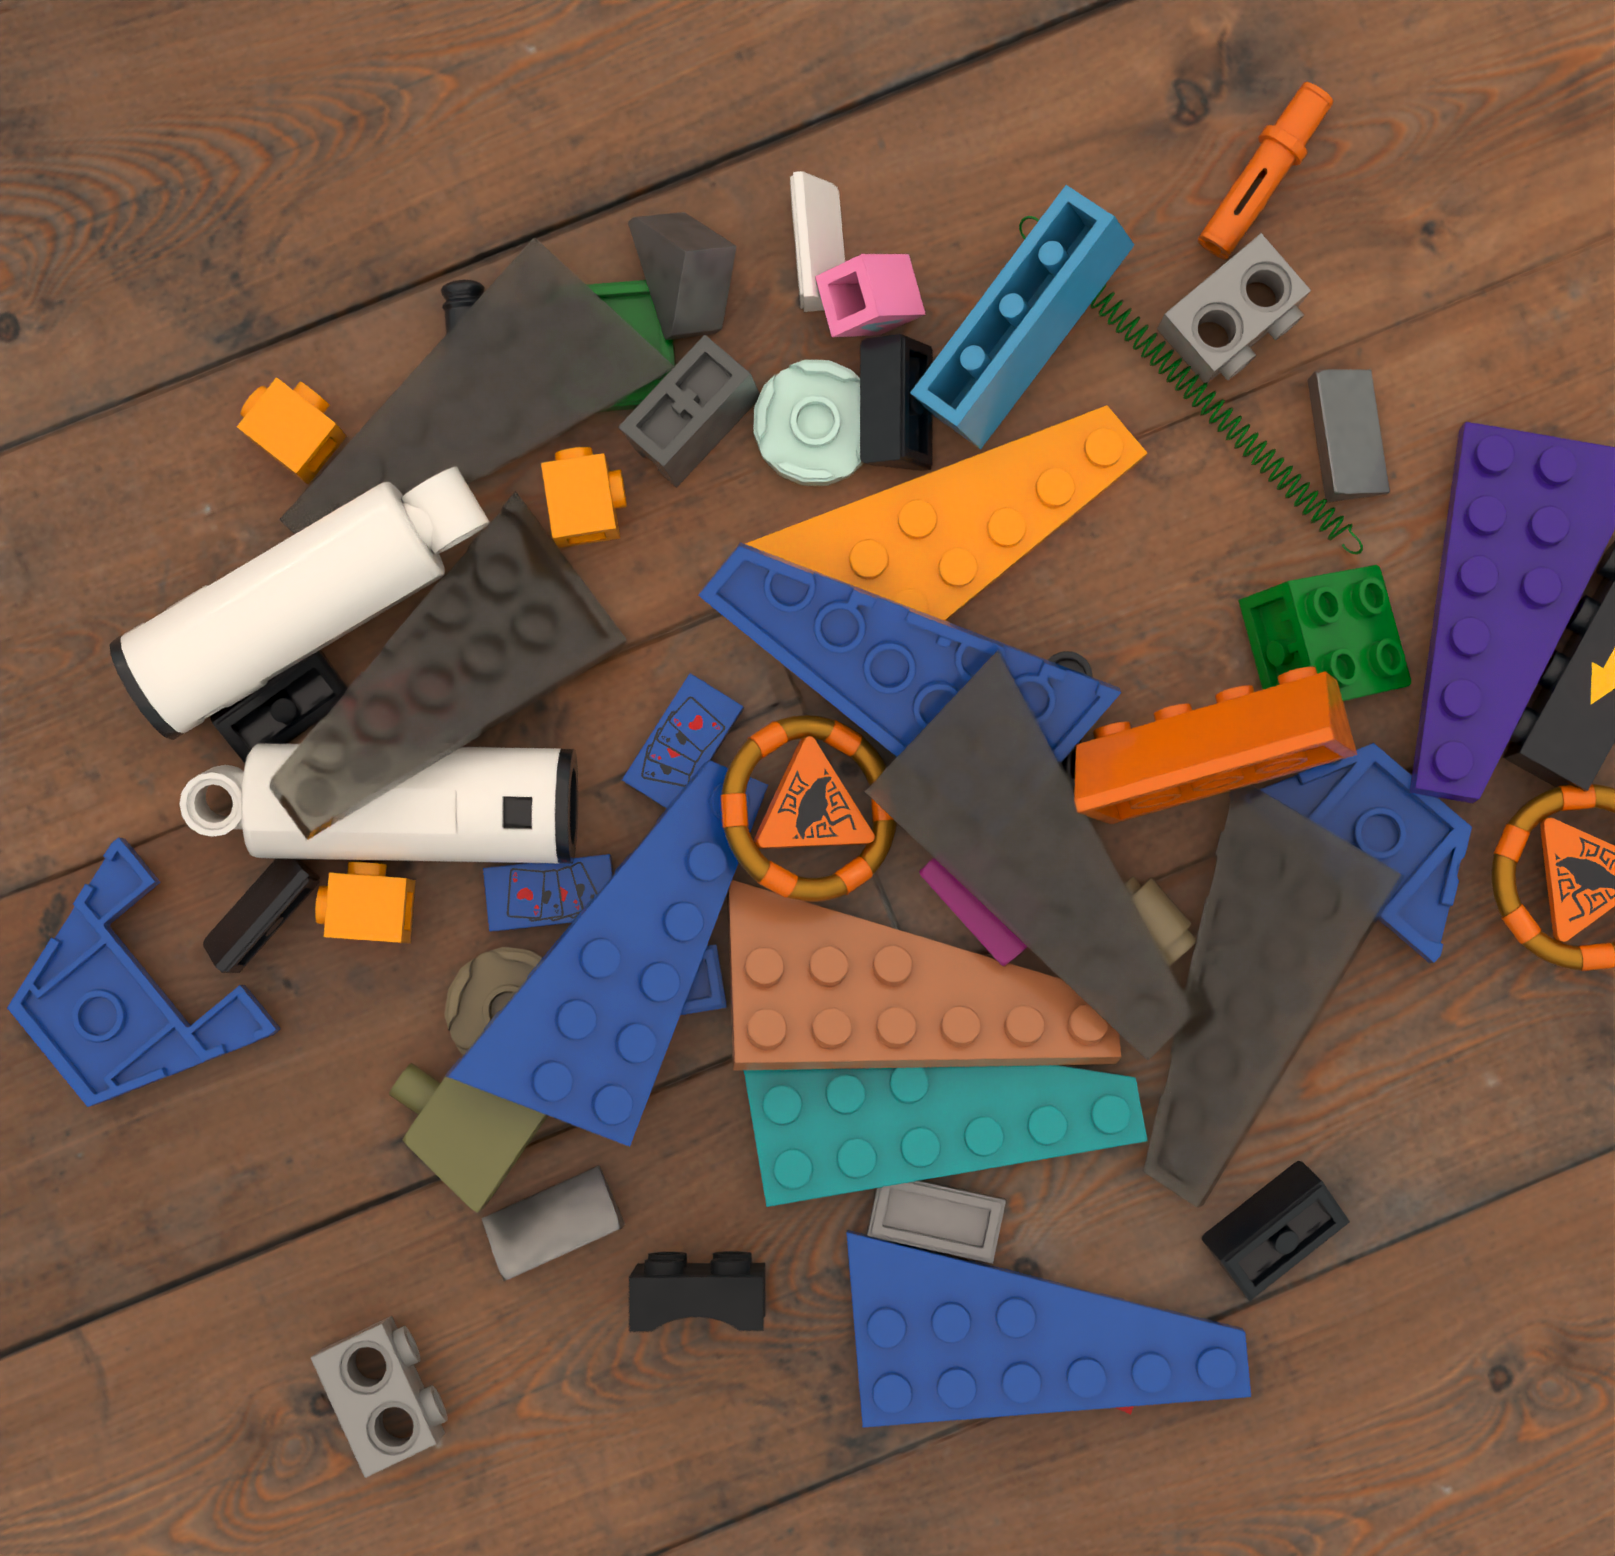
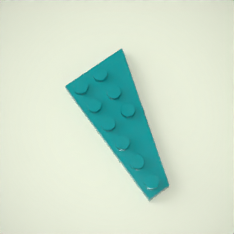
(896, 1126)

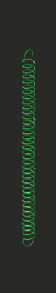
(1228, 412)

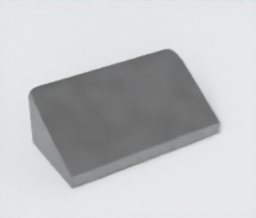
(1348, 434)
(552, 1223)

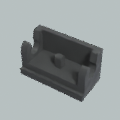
(690, 410)

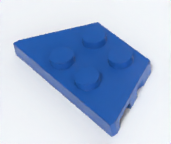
(1416, 834)

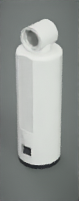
(293, 600)
(460, 809)

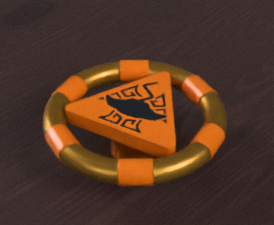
(807, 808)
(1577, 877)

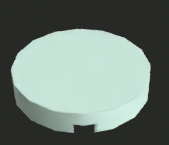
(810, 422)

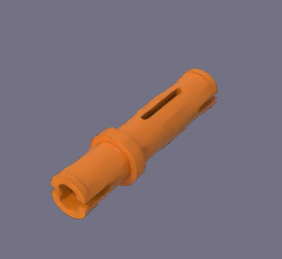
(1279, 150)

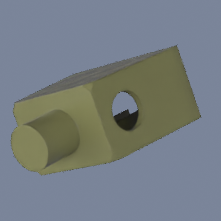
(464, 1133)

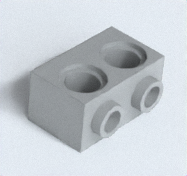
(1225, 301)
(362, 1400)

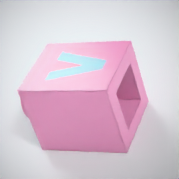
(870, 295)

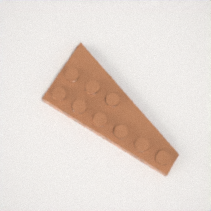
(863, 995)

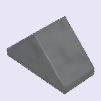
(685, 272)

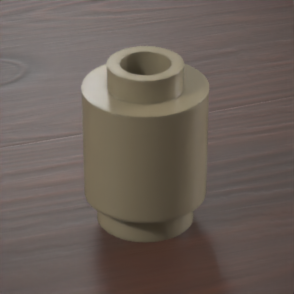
(1162, 918)

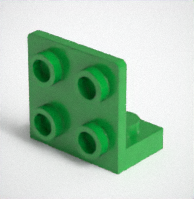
(1328, 623)

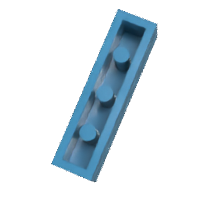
(1023, 316)

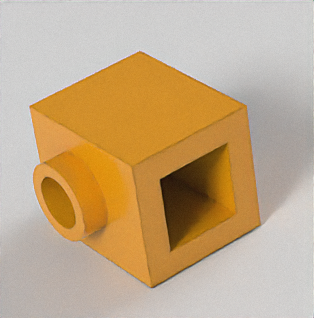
(291, 427)
(582, 497)
(366, 905)

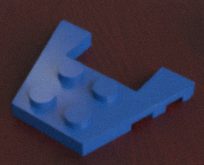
(104, 1013)

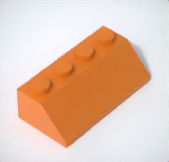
(1212, 748)

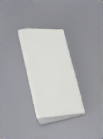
(816, 233)

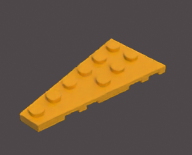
(967, 523)

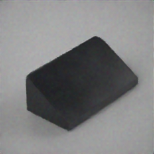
(892, 421)
(283, 706)
(259, 914)
(1275, 1229)

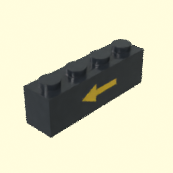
(1574, 714)

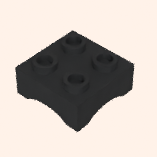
(722, 1290)

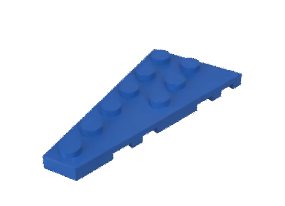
(886, 660)
(609, 992)
(990, 1342)

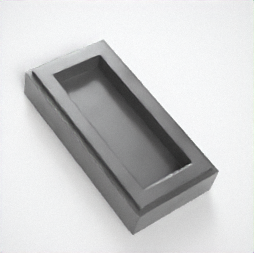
(938, 1219)

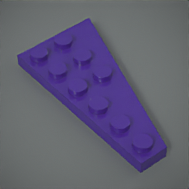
(1514, 562)

